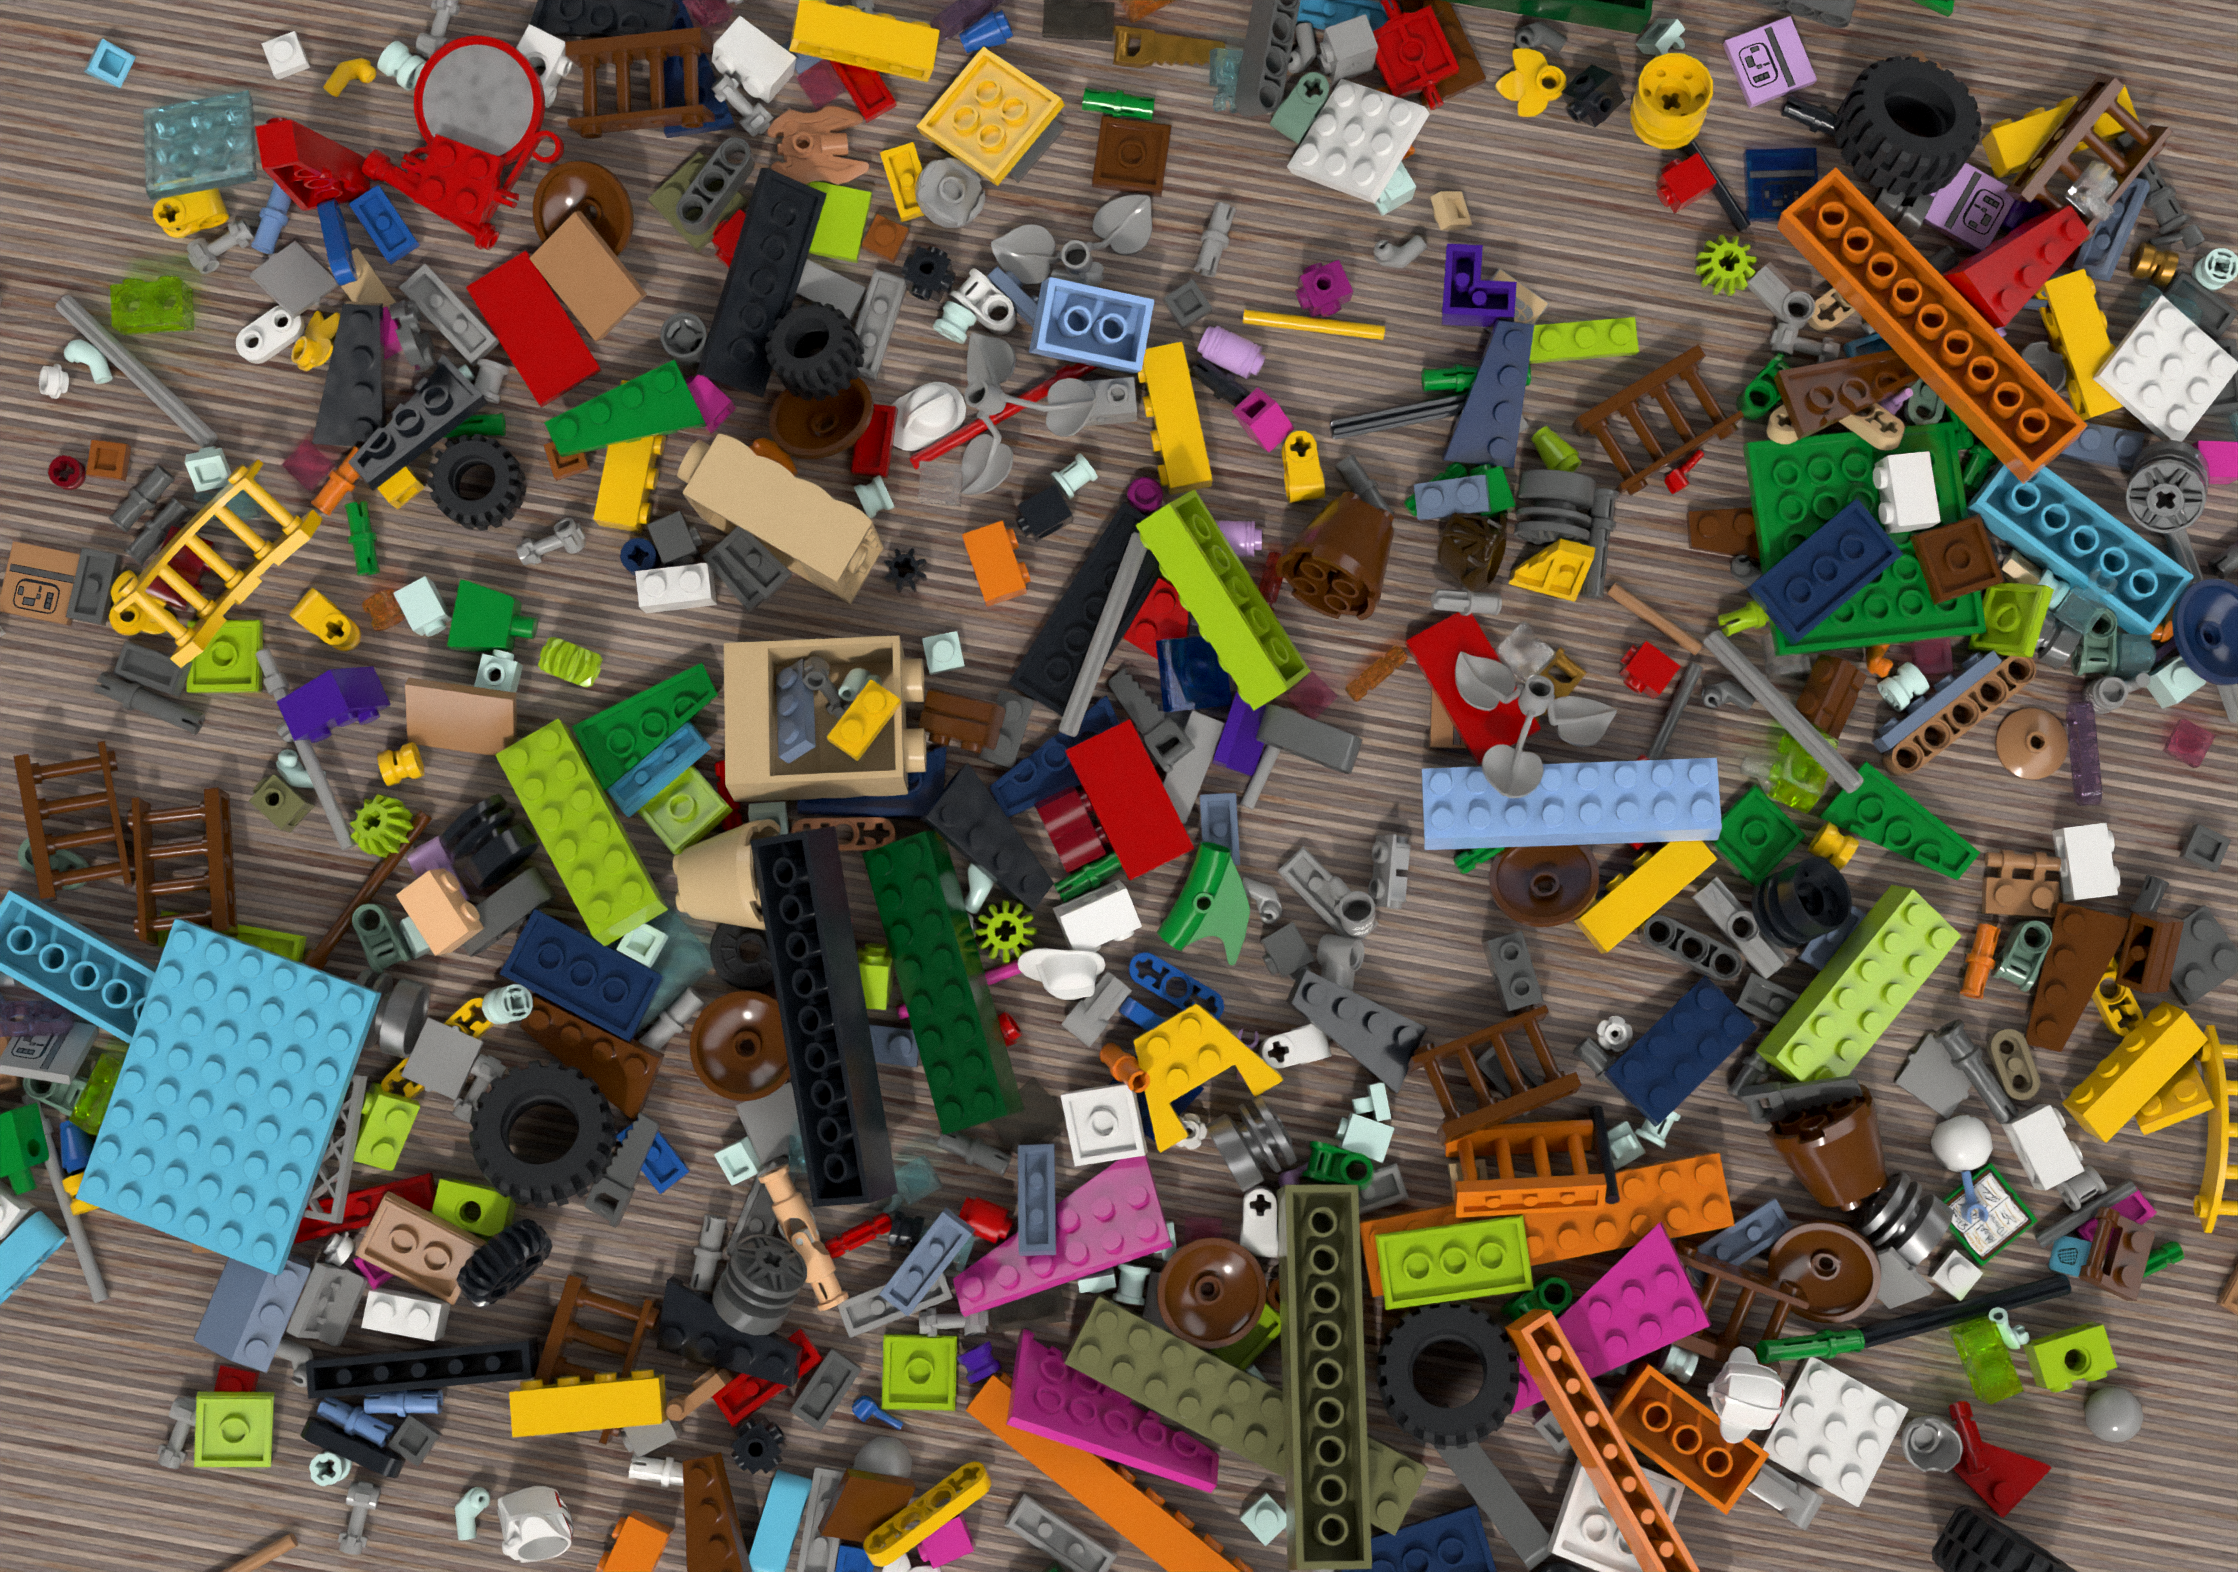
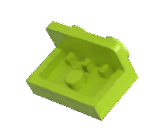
(383, 1127)

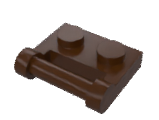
(2125, 1256)

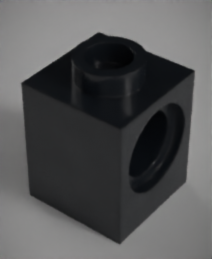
(1043, 514)

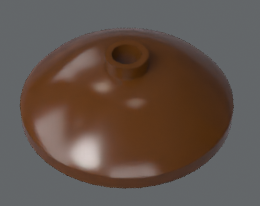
(576, 188)
(821, 427)
(1523, 872)
(718, 1046)
(1834, 1289)
(1224, 1312)

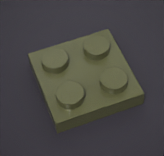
(668, 195)

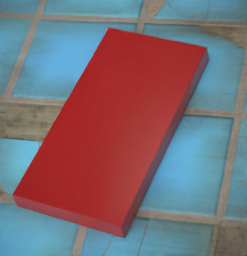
(533, 329)
(1436, 656)
(1129, 800)

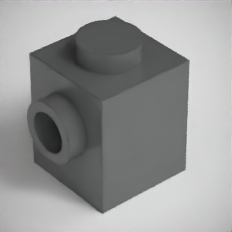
(675, 540)
(1286, 952)

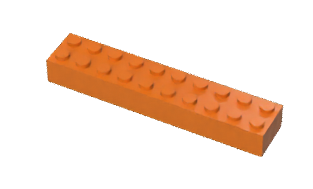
(1930, 326)
(1679, 1192)

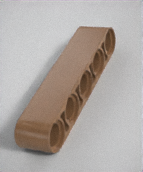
(1974, 708)

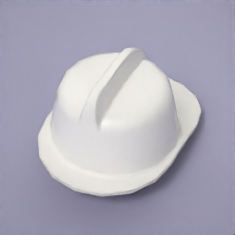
(927, 415)
(1063, 972)

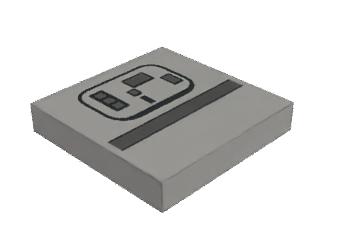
(49, 1057)

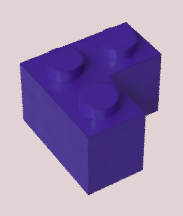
(1467, 297)
(333, 701)

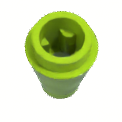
(1555, 451)

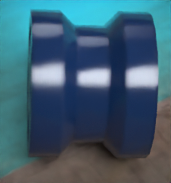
(642, 560)

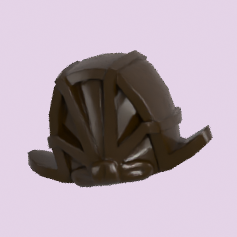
(1470, 547)

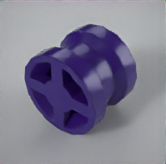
(979, 1362)

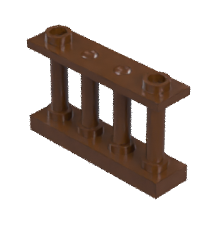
(622, 52)
(2079, 127)
(1656, 387)
(44, 844)
(217, 881)
(1490, 1111)
(566, 1330)
(1720, 1346)

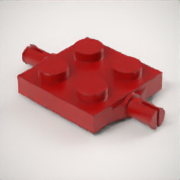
(1413, 53)
(459, 180)

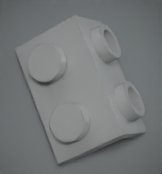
(327, 1303)

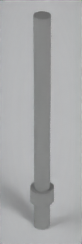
(277, 685)
(73, 1223)

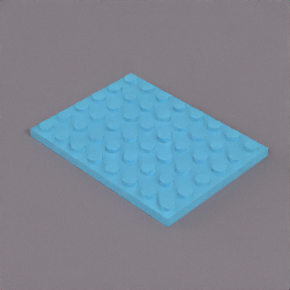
(228, 1096)

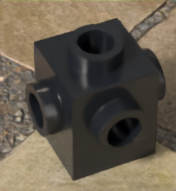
(1592, 96)
(928, 285)
(766, 1434)

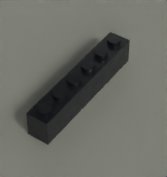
(422, 1367)

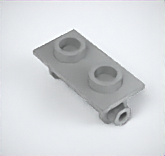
(1389, 854)

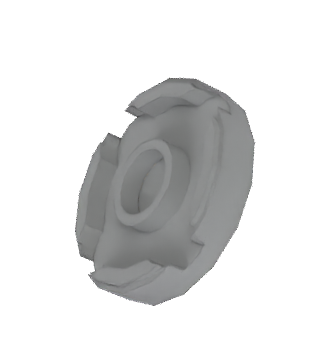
(949, 193)

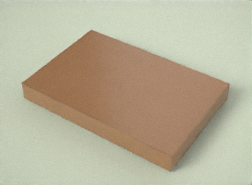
(588, 276)
(460, 717)
(418, 1247)

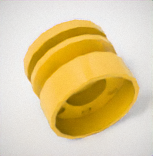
(1671, 100)

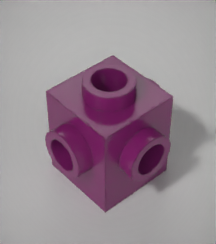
(1333, 285)

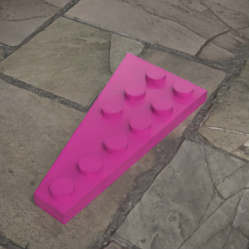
(1096, 1228)
(1628, 1312)
(1093, 1417)

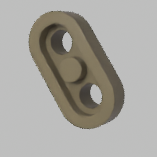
(2015, 1062)

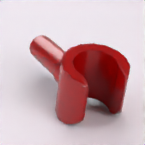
(1676, 479)

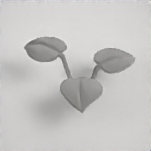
(1030, 248)
(989, 364)
(1511, 770)

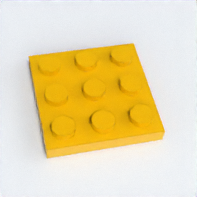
(990, 115)

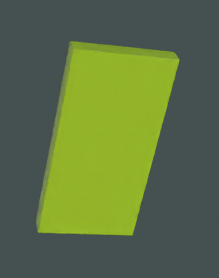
(1453, 1262)

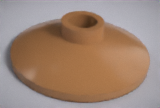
(2015, 749)

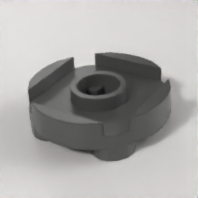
(415, 345)

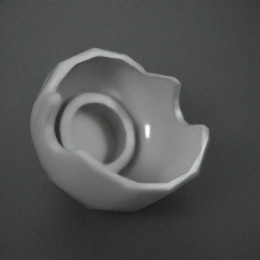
(2045, 364)
(2113, 1414)
(1931, 1444)
(885, 1457)

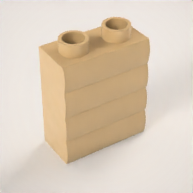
(788, 515)
(825, 771)

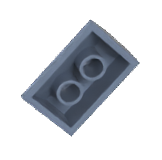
(251, 1311)

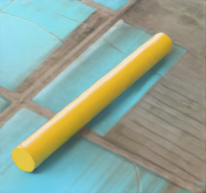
(1313, 324)

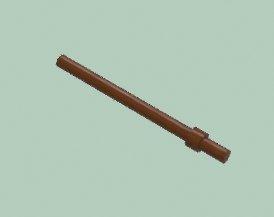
(318, 957)

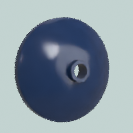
(2208, 630)

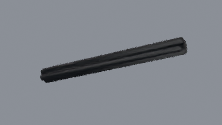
(1965, 1310)

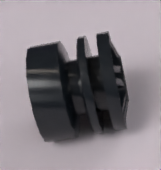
(485, 835)
(1801, 902)

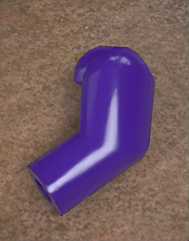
(2019, 211)

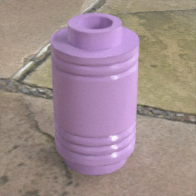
(1231, 351)
(1242, 536)

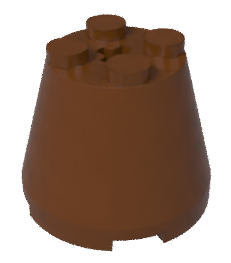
(1340, 558)
(1834, 1150)

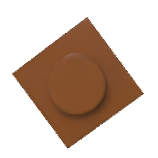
(885, 238)
(108, 460)
(565, 466)

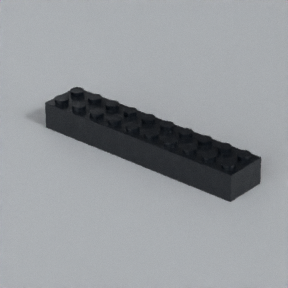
(824, 1017)

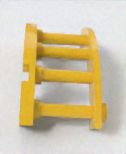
(238, 583)
(2209, 1201)

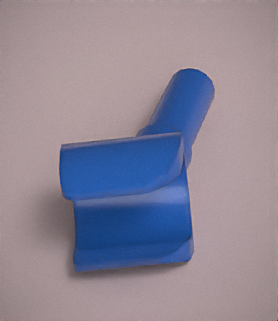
(866, 1406)

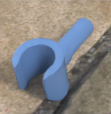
(1971, 1200)

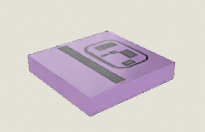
(1769, 62)
(1970, 208)

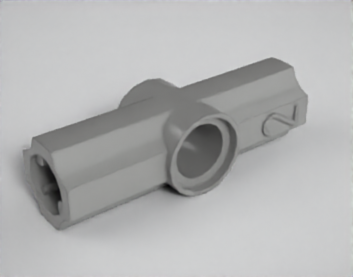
(1723, 909)

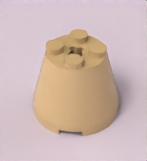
(720, 877)

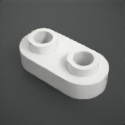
(270, 336)

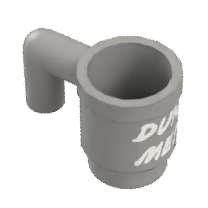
(2111, 692)
(1355, 908)

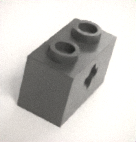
(1512, 971)

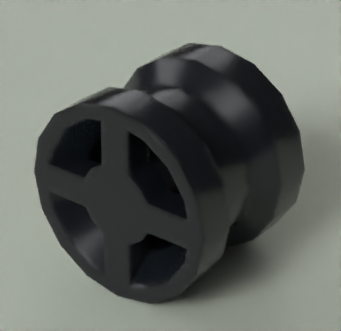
(905, 1230)

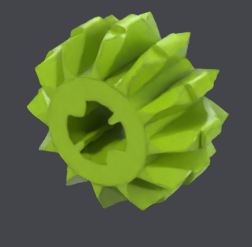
(1732, 254)
(570, 662)
(381, 826)
(997, 923)

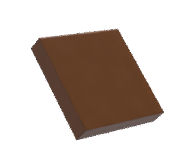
(1131, 156)
(1956, 559)
(864, 1504)

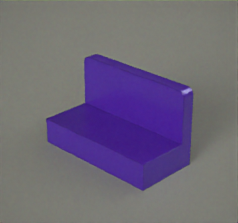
(1237, 746)

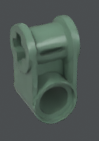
(1298, 111)
(2097, 647)
(382, 939)
(2021, 956)
(60, 1096)

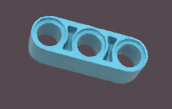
(26, 1251)
(779, 1522)

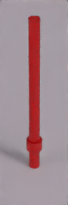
(978, 426)

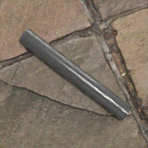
(1674, 711)
(2085, 1213)

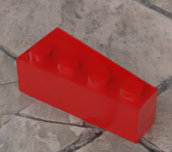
(309, 164)
(2016, 267)

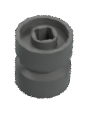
(1903, 211)
(684, 339)
(2056, 641)

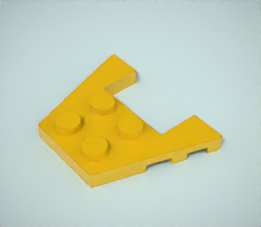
(1185, 1055)

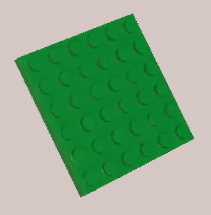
(1812, 480)

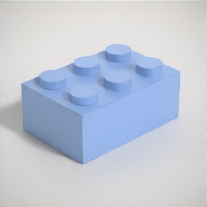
(1091, 325)

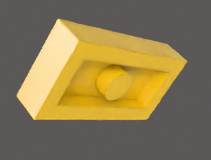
(902, 171)
(864, 719)

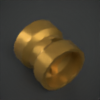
(2154, 264)

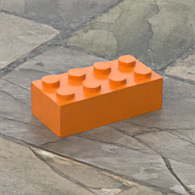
(1684, 1437)

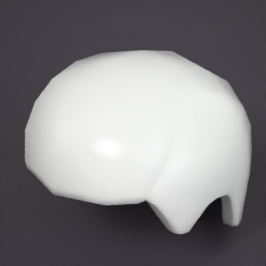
(1961, 1143)

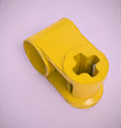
(192, 212)
(1302, 474)
(323, 619)

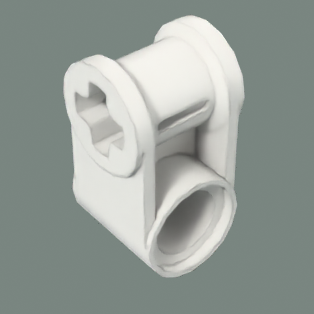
(982, 299)
(1300, 1045)
(1260, 1229)

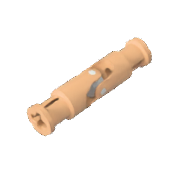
(806, 1241)

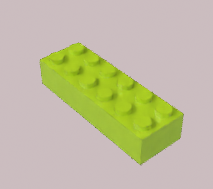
(1222, 599)
(581, 832)
(1860, 989)

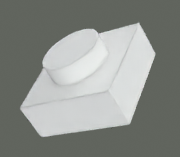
(285, 55)
(1955, 1274)

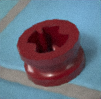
(59, 465)

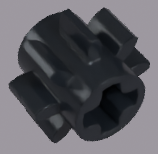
(901, 561)

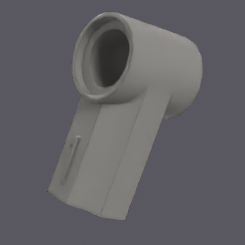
(1778, 293)
(1340, 959)
(1092, 1014)
(1790, 1498)

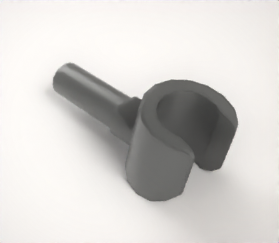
(2190, 236)

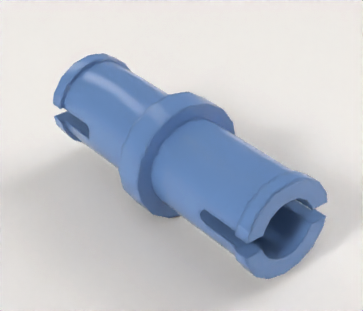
(272, 220)
(404, 1402)
(355, 1420)

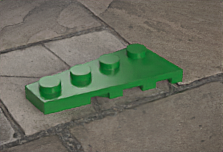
(635, 410)
(637, 726)
(1900, 824)

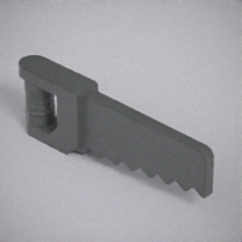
(1150, 720)
(1796, 1096)
(624, 1171)

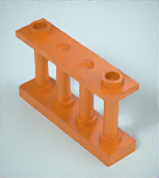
(1532, 1194)

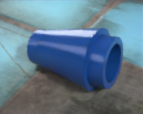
(987, 32)
(75, 1148)

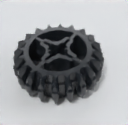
(504, 1262)

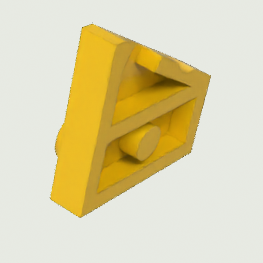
(1555, 570)
(2176, 1100)

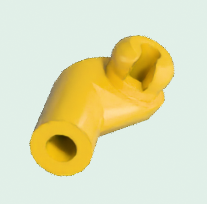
(347, 71)

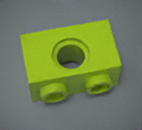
(454, 1196)
(2048, 1354)

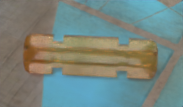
(1376, 673)

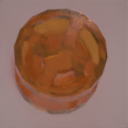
(383, 610)

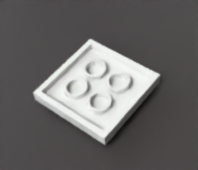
(1358, 140)
(2166, 371)
(1833, 1430)
(1589, 1533)

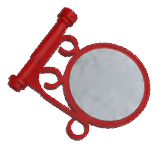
(481, 97)

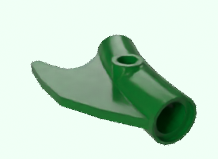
(1220, 914)

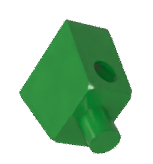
(487, 620)
(22, 1146)

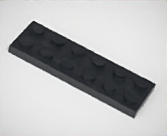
(761, 280)
(1060, 649)

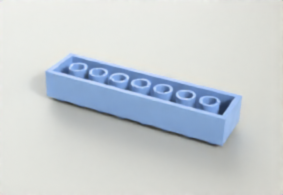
(1575, 805)

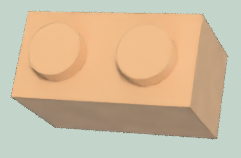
(440, 911)

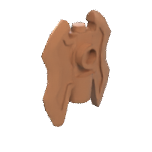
(814, 147)

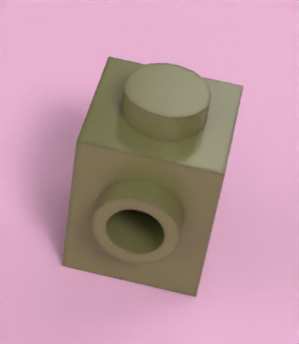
(280, 802)

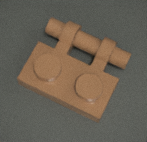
(2020, 896)
(704, 1388)

